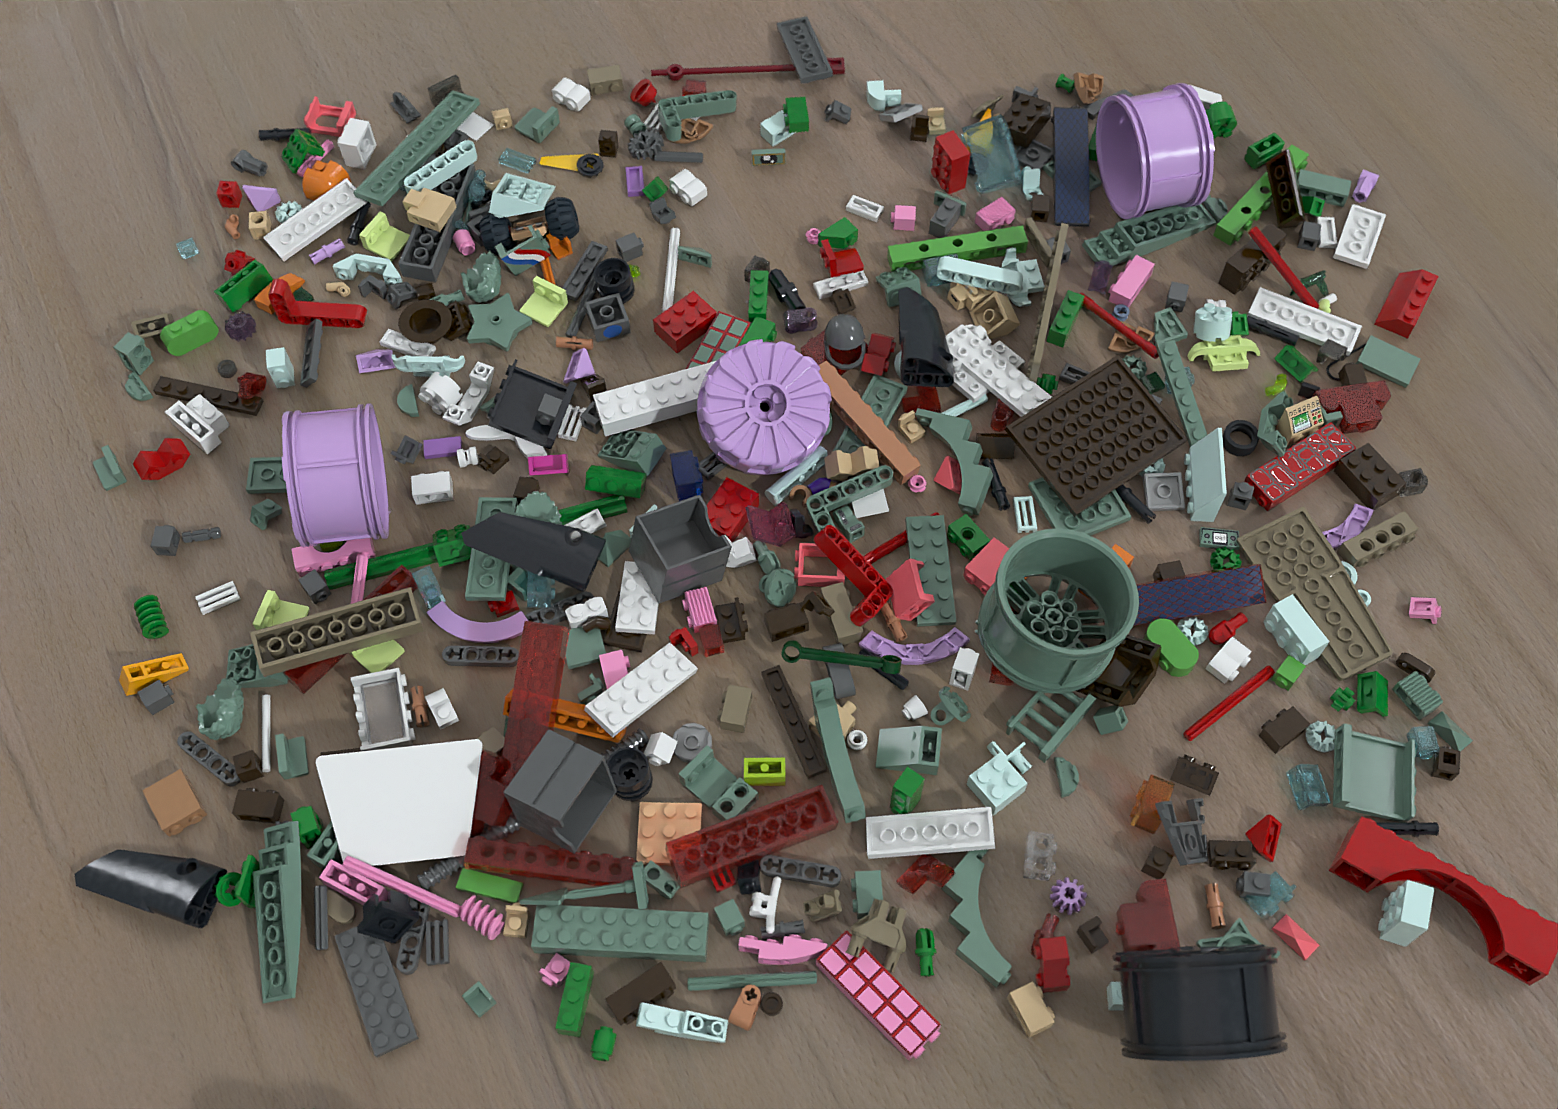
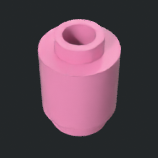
(464, 242)

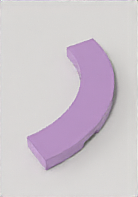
(1350, 527)
(477, 631)
(916, 653)

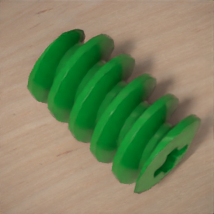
(150, 617)

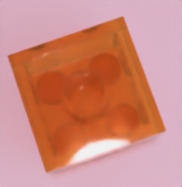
(1144, 811)

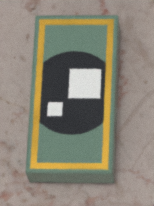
(768, 157)

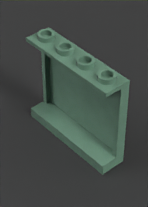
(1374, 775)

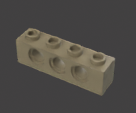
(1401, 525)

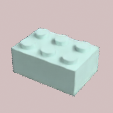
(1295, 630)
(1406, 913)

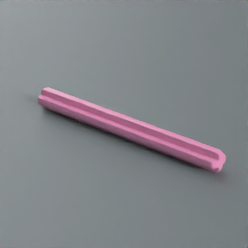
(401, 886)

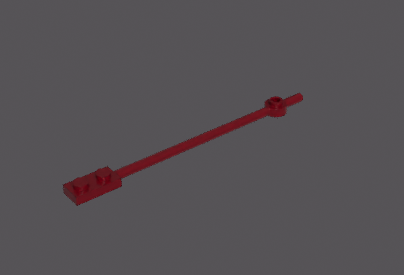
(676, 71)

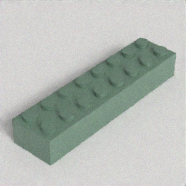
(621, 933)

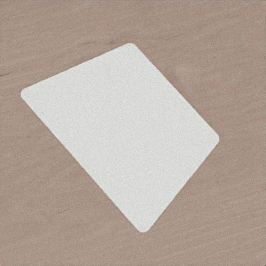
(402, 800)

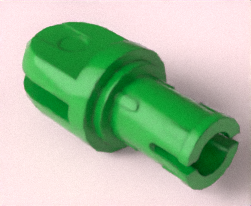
(925, 950)

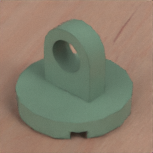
(778, 587)
(952, 705)

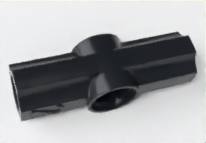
(785, 290)

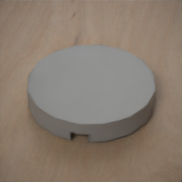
(691, 741)

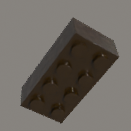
(1250, 261)

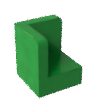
(655, 189)
(1313, 205)

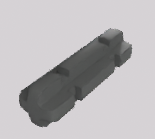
(200, 535)

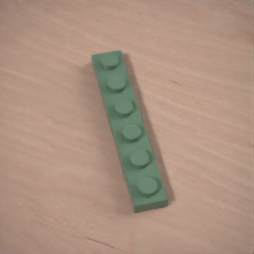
(1181, 391)

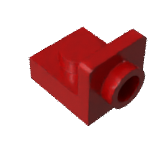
(504, 607)
(685, 639)

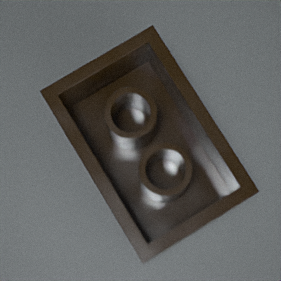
(1027, 119)
(1369, 477)

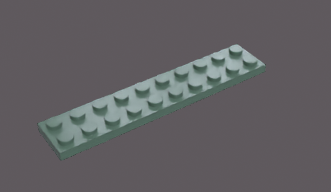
(416, 148)

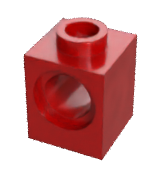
(229, 194)

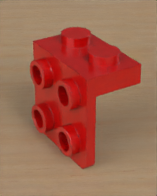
(840, 262)

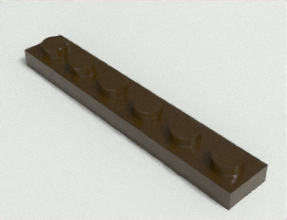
(217, 397)
(793, 722)

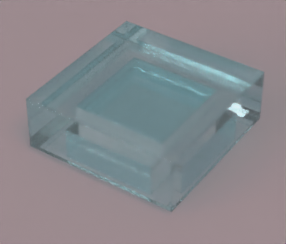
(187, 248)

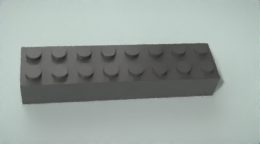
(428, 248)

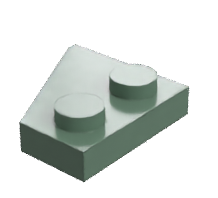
(1168, 327)

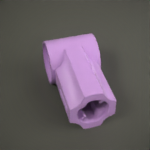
(1365, 184)

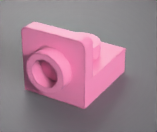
(1425, 608)
(555, 971)

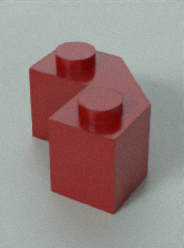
(878, 354)
(160, 463)
(1053, 964)

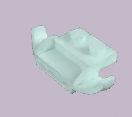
(1031, 277)
(428, 365)

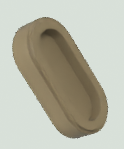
(339, 908)

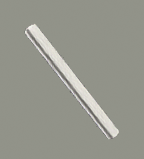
(671, 268)

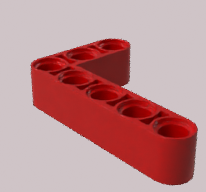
(303, 312)
(858, 571)

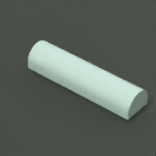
(796, 476)

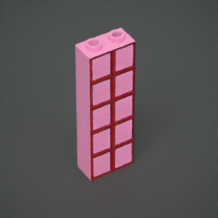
(879, 997)

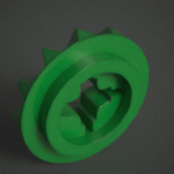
(1219, 555)
(225, 898)

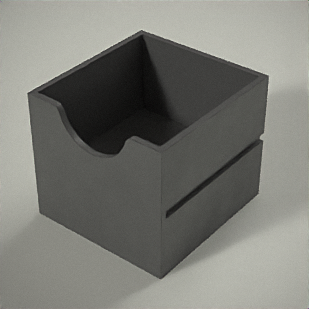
(678, 549)
(561, 791)

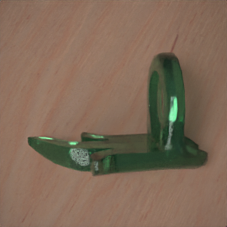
(1317, 278)

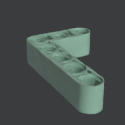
(691, 106)
(844, 498)

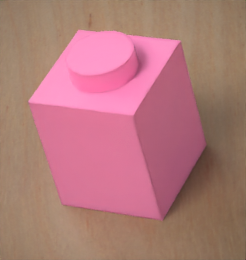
(903, 217)

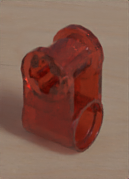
(250, 385)
(1001, 416)

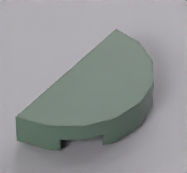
(1216, 208)
(136, 388)
(407, 401)
(1067, 776)

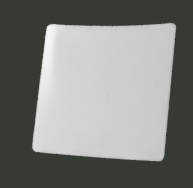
(870, 504)

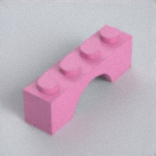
(309, 558)

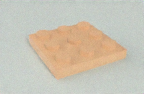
(662, 824)

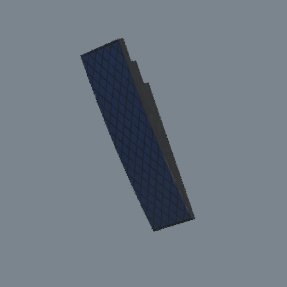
(1071, 166)

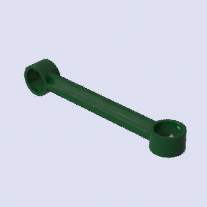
(888, 663)

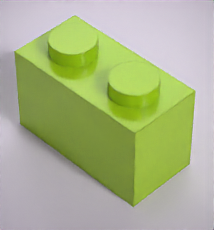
(764, 771)

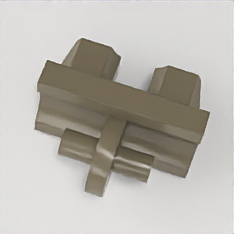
(823, 906)

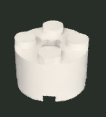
(440, 392)

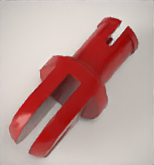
(1226, 629)

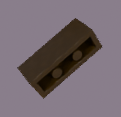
(646, 988)

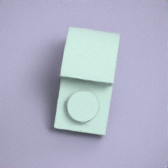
(880, 98)

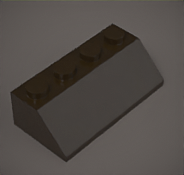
(1285, 190)

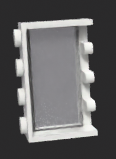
(383, 710)

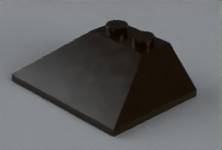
(1127, 673)

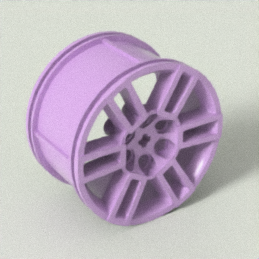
(1154, 150)
(335, 475)

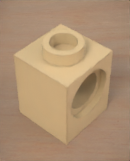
(259, 224)

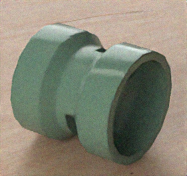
(634, 124)

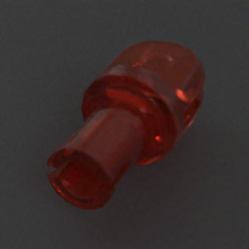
(1046, 931)

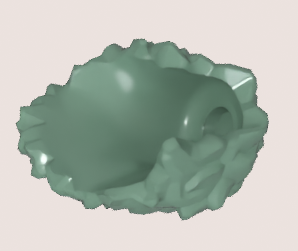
(484, 279)
(539, 507)
(222, 711)

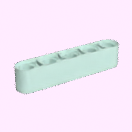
(442, 167)
(980, 275)

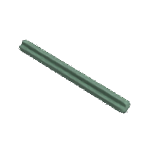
(758, 980)

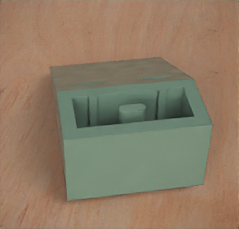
(633, 450)
(245, 670)
(909, 747)

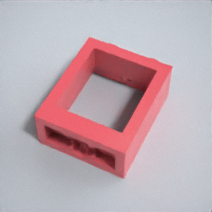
(812, 550)

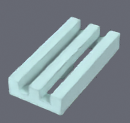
(1026, 527)

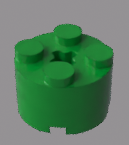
(1221, 119)

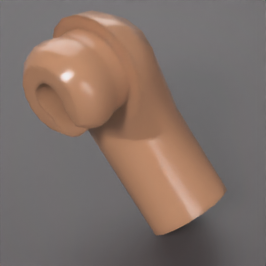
(231, 226)

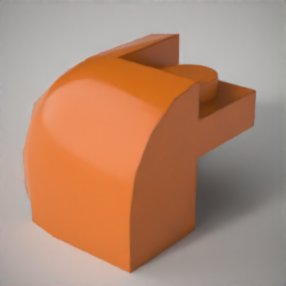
(322, 178)

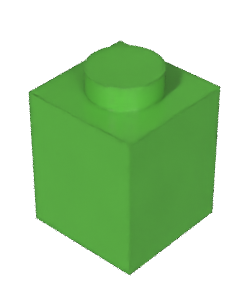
(1288, 673)

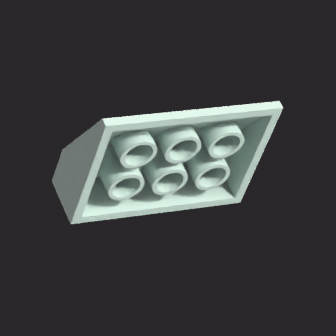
(519, 196)
(1205, 477)

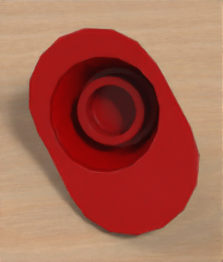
(644, 93)

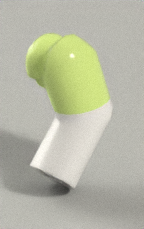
(1325, 302)

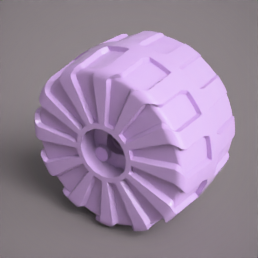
(732, 414)

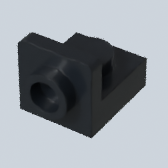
(801, 529)
(749, 877)

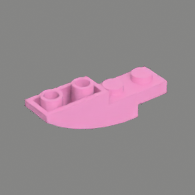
(792, 950)

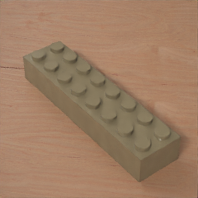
(336, 632)

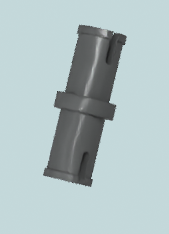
(784, 929)

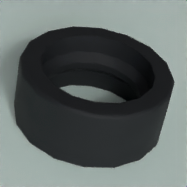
(1245, 427)

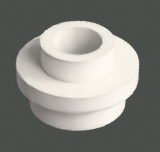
(857, 734)

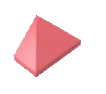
(950, 475)
(1295, 937)

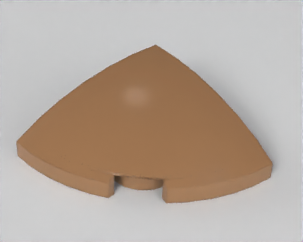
(1088, 86)
(693, 130)
(1123, 345)

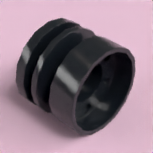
(614, 277)
(631, 765)

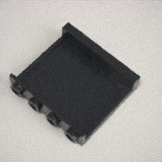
(519, 404)

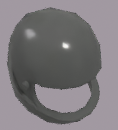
(844, 333)

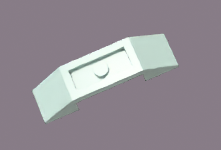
(348, 268)

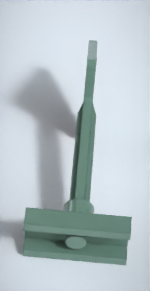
(637, 886)

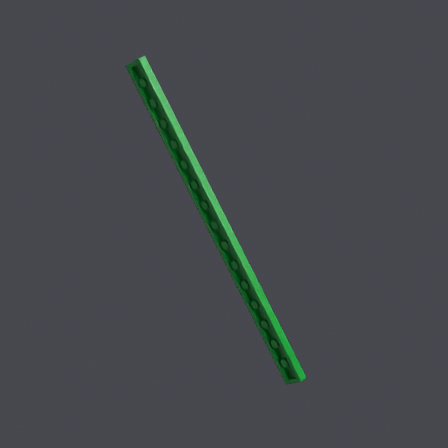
(425, 554)

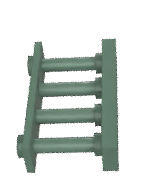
(1058, 733)

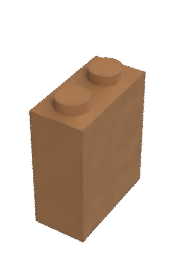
(174, 803)

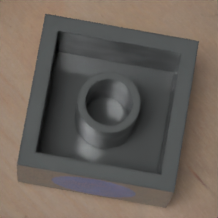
(607, 317)

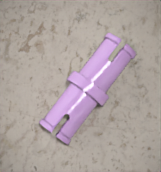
(326, 251)

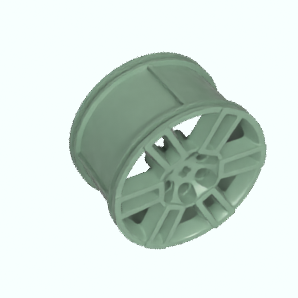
(1035, 657)

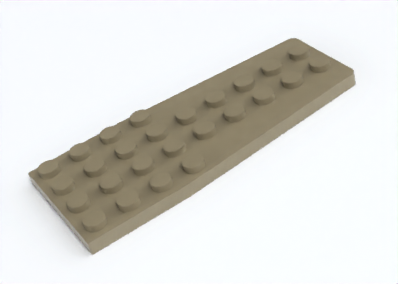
(1046, 304)
(1303, 563)

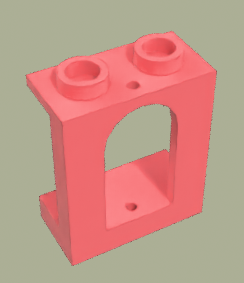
(317, 110)

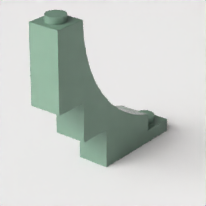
(955, 434)
(835, 751)
(976, 948)

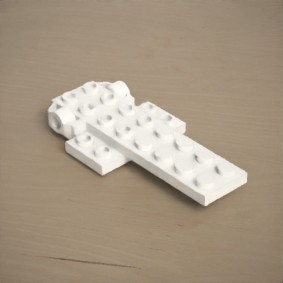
(991, 368)

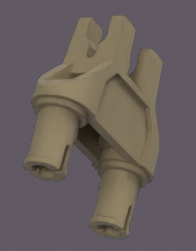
(883, 932)

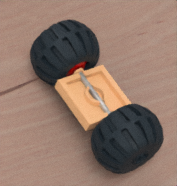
(559, 219)

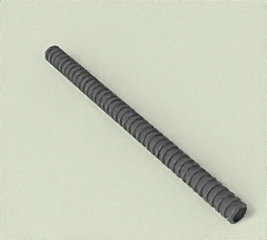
(452, 864)

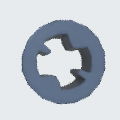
(1121, 308)

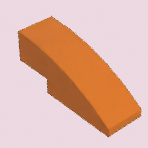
(262, 300)

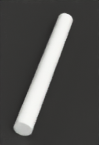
(266, 733)

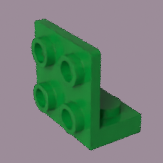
(297, 148)
(450, 545)
(245, 887)

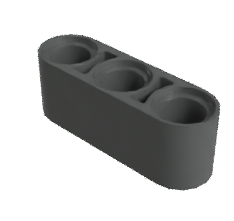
(840, 675)

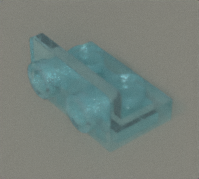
(1308, 786)
(1279, 892)

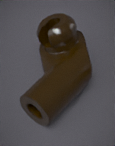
(597, 622)

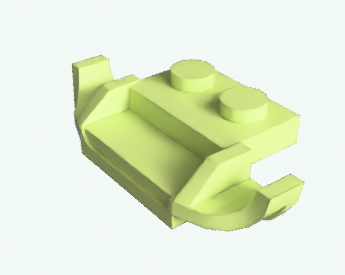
(1225, 354)

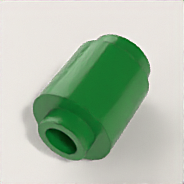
(603, 1044)

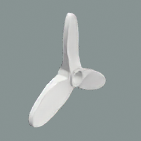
(487, 433)

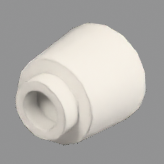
(914, 709)

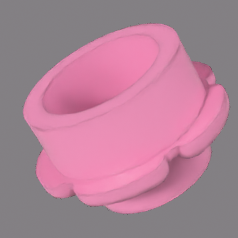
(812, 236)
(917, 479)

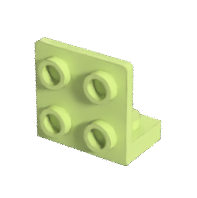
(383, 238)
(545, 302)
(275, 611)
(379, 656)

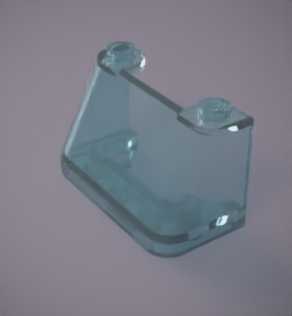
(993, 154)

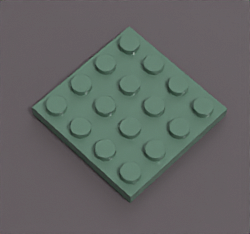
(1097, 518)

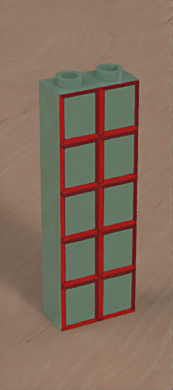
(723, 335)

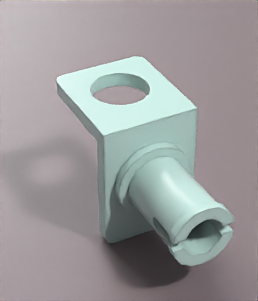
(1031, 182)
(1015, 756)

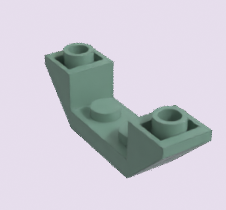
(1269, 419)

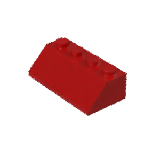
(1406, 301)

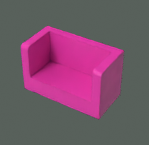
(548, 464)

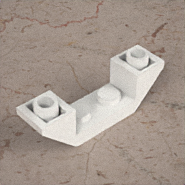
(473, 398)

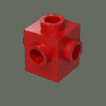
(237, 261)

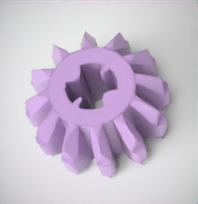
(1070, 888)

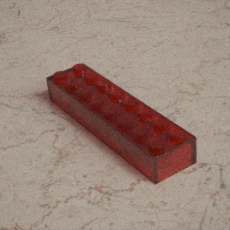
(534, 691)
(751, 836)

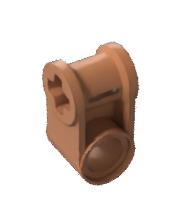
(744, 1010)

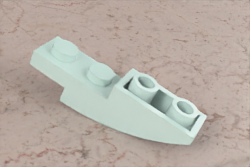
(682, 1024)

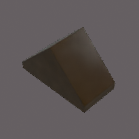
(593, 385)

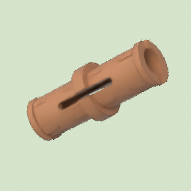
(562, 342)
(893, 622)
(419, 706)
(1215, 906)

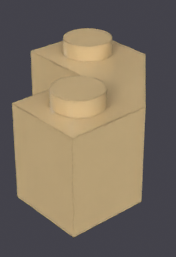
(841, 464)

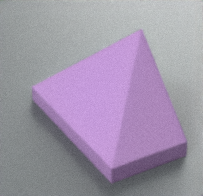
(261, 197)
(375, 360)
(579, 366)

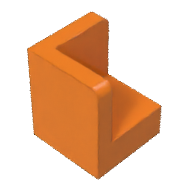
(559, 248)

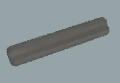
(669, 156)
(320, 917)

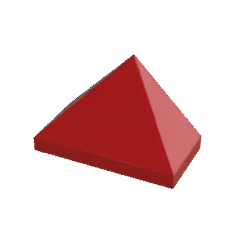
(1265, 836)

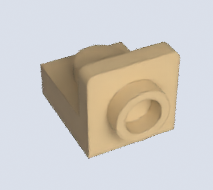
(502, 119)
(936, 121)
(910, 427)
(516, 920)

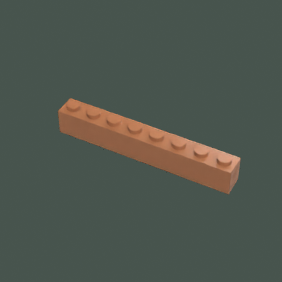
(868, 426)

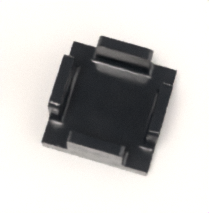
(387, 919)

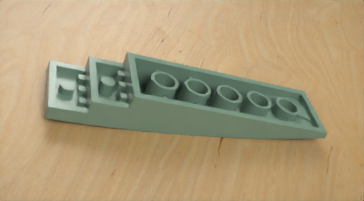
(1147, 233)
(279, 911)

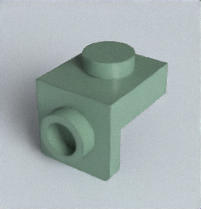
(263, 512)
(591, 692)

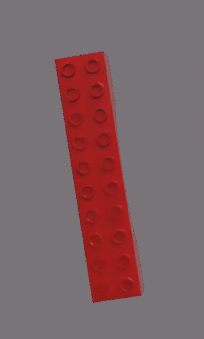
(1514, 935)

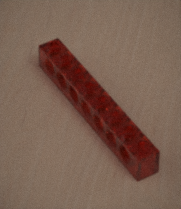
(539, 869)

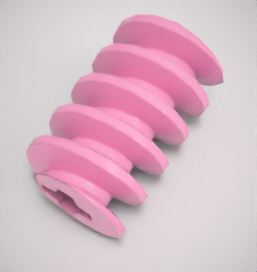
(481, 918)

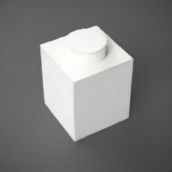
(660, 749)

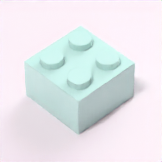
(996, 783)

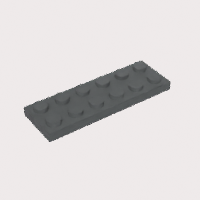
(804, 50)
(376, 991)

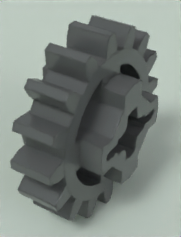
(645, 144)

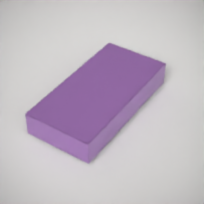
(635, 181)
(442, 447)

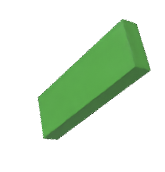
(489, 886)

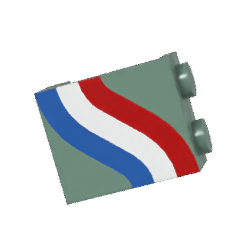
(525, 254)

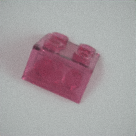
(771, 526)

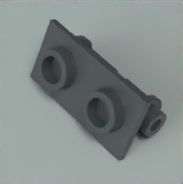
(404, 107)

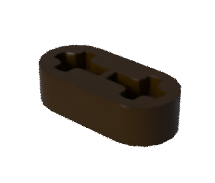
(1410, 664)

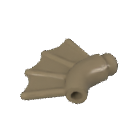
(991, 104)

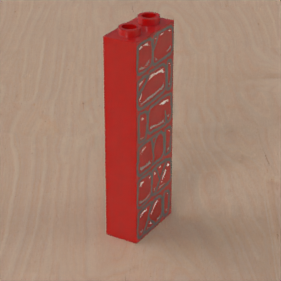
(1299, 466)

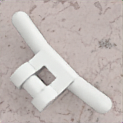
(771, 901)

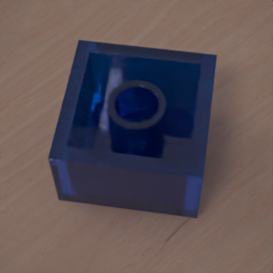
(686, 475)

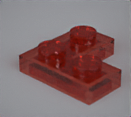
(926, 399)
(925, 869)

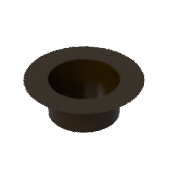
(425, 321)

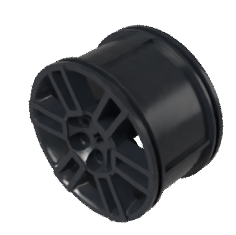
(1199, 1003)

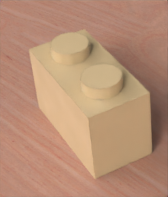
(1031, 1009)

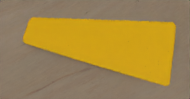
(565, 161)

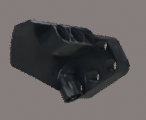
(923, 343)
(538, 547)
(156, 883)

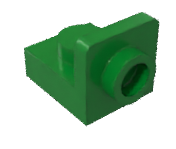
(1239, 324)

